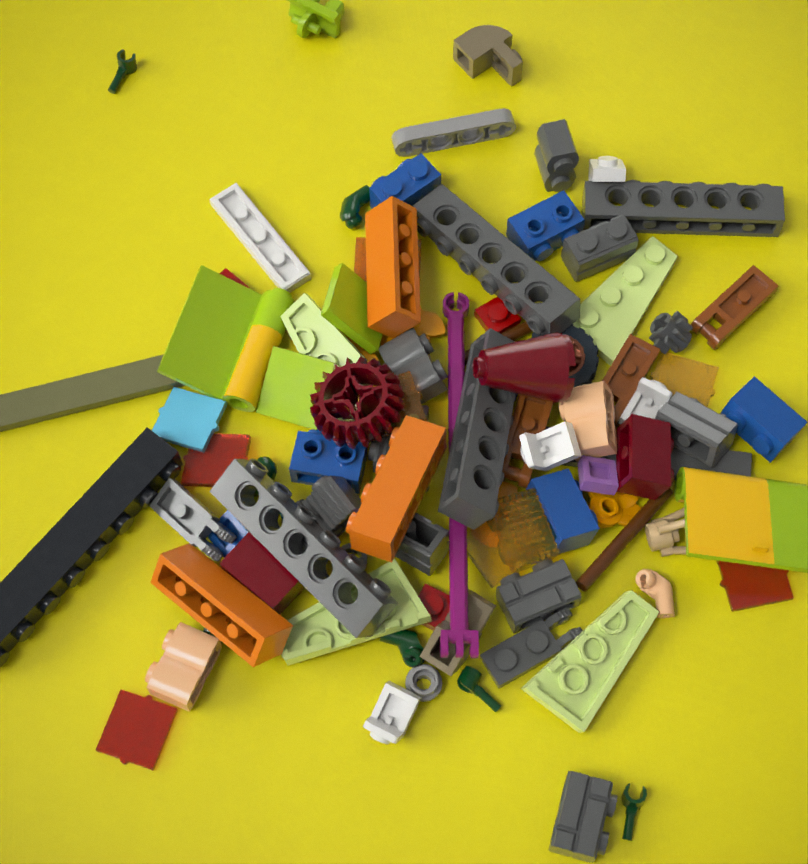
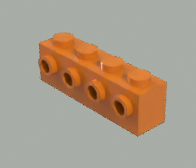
(392, 268)
(397, 488)
(221, 604)

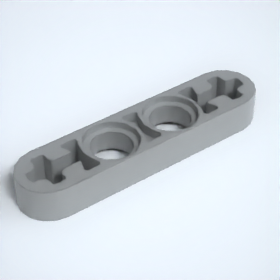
(453, 132)

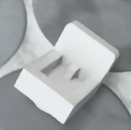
(606, 169)
(647, 399)
(550, 447)
(392, 713)

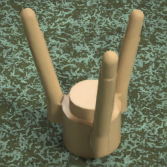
(663, 533)

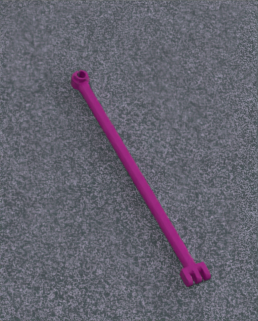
(458, 552)

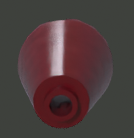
(529, 367)

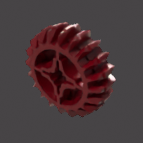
(375, 408)

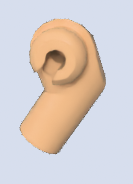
(659, 589)

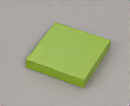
(347, 308)
(289, 386)

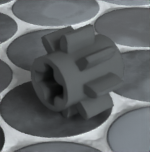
(670, 332)

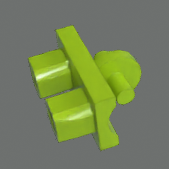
(315, 17)

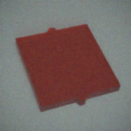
(207, 467)
(753, 585)
(136, 730)

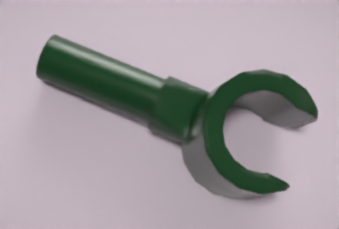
(124, 68)
(469, 681)
(631, 811)

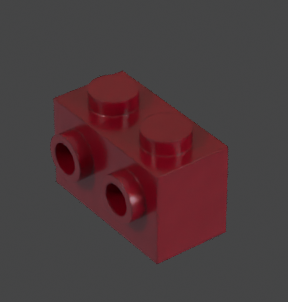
(644, 457)
(262, 573)

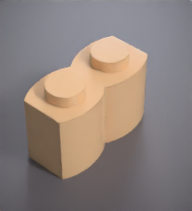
(593, 417)
(184, 666)

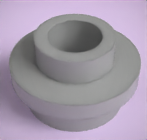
(427, 672)

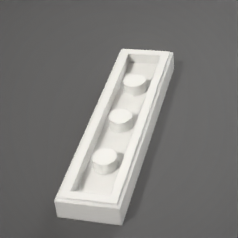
(260, 238)

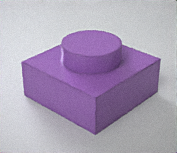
(597, 475)

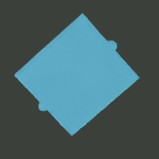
(189, 419)

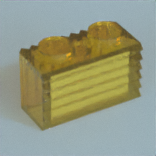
(523, 531)

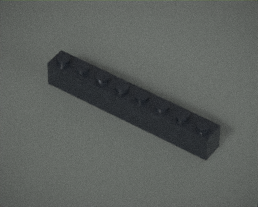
(83, 536)

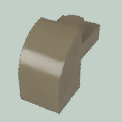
(486, 48)
(478, 615)

